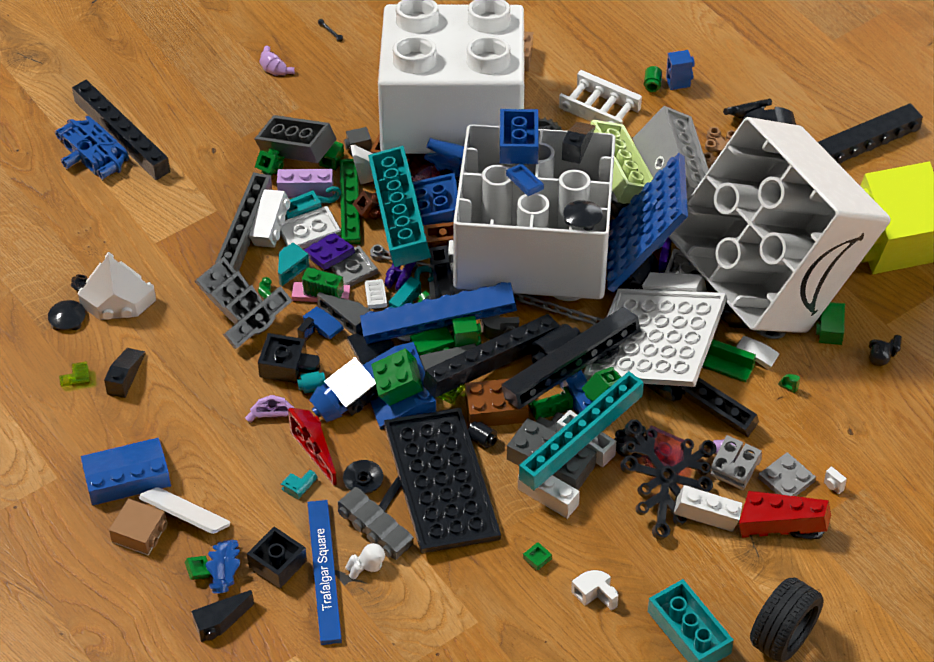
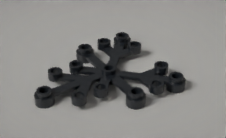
(646, 448)

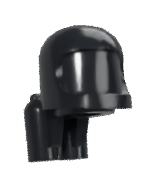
(882, 351)

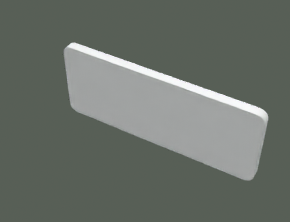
(184, 510)

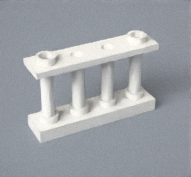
(604, 89)

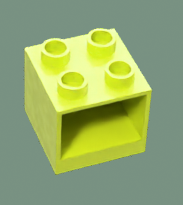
(908, 199)

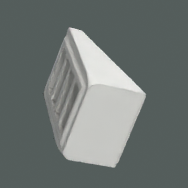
(375, 294)

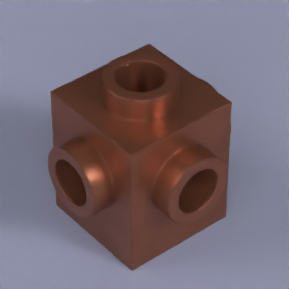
(368, 205)

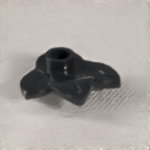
(78, 281)

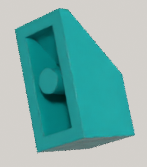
(291, 262)

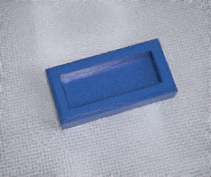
(525, 179)

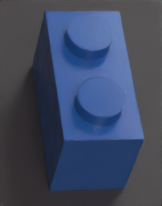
(679, 69)

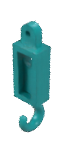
(310, 201)
(411, 289)

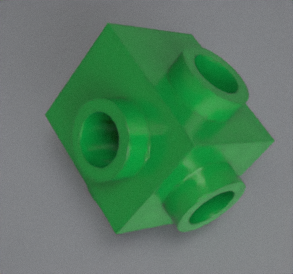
(269, 161)

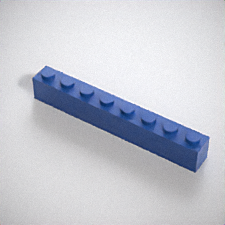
(437, 312)

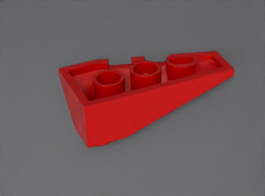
(309, 434)

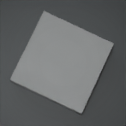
(355, 268)

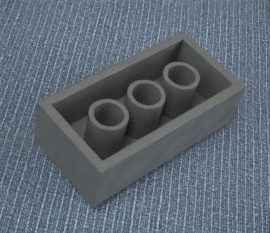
(296, 138)
(533, 436)

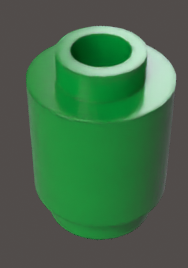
(653, 78)

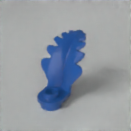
(223, 565)

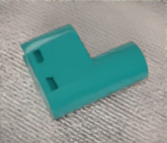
(298, 486)

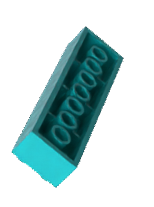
(399, 206)

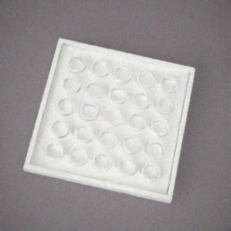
(672, 335)

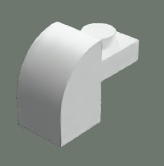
(594, 585)

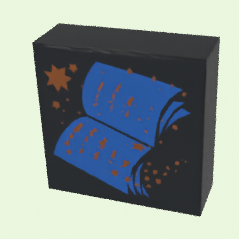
(306, 329)

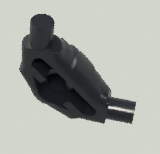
(743, 109)

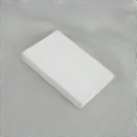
(309, 227)

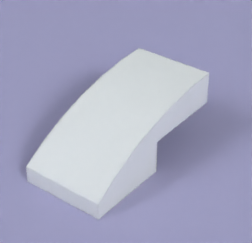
(764, 354)

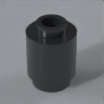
(482, 434)

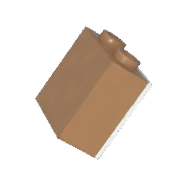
(138, 527)

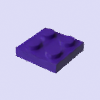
(329, 251)

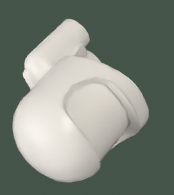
(369, 559)

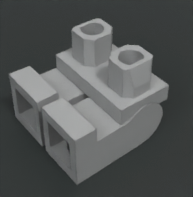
(735, 463)

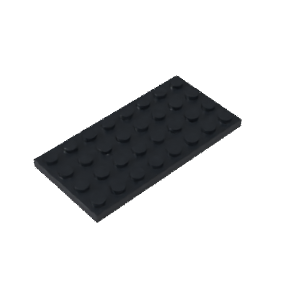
(441, 480)

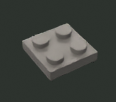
(787, 476)

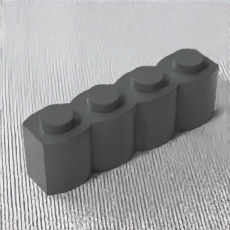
(374, 522)

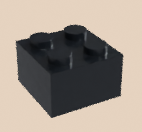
(277, 557)

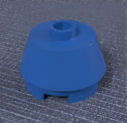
(327, 403)

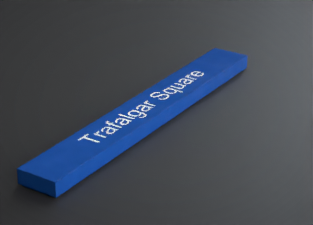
(324, 572)

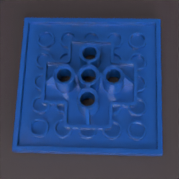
(647, 221)

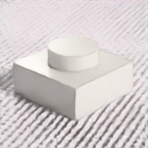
(835, 480)

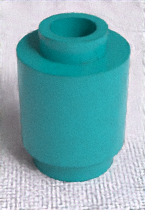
(310, 381)

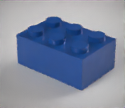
(519, 136)

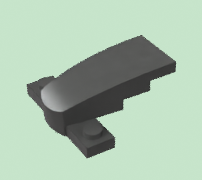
(240, 301)

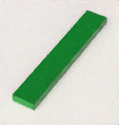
(349, 193)

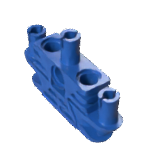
(92, 147)

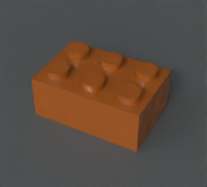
(487, 404)

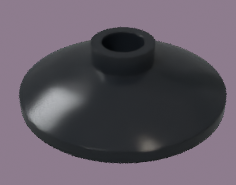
(360, 471)

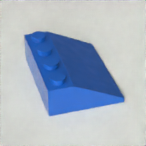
(437, 198)
(416, 404)
(125, 471)

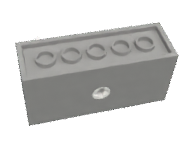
(665, 137)

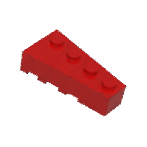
(783, 514)

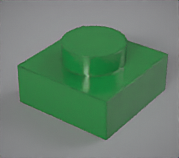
(537, 556)
(196, 567)

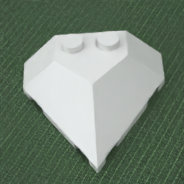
(116, 291)

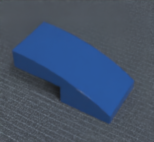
(324, 322)

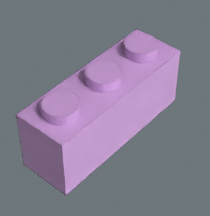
(300, 181)

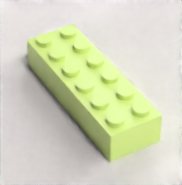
(629, 169)

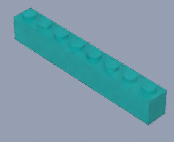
(580, 431)

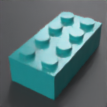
(690, 624)

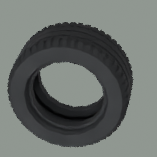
(786, 619)

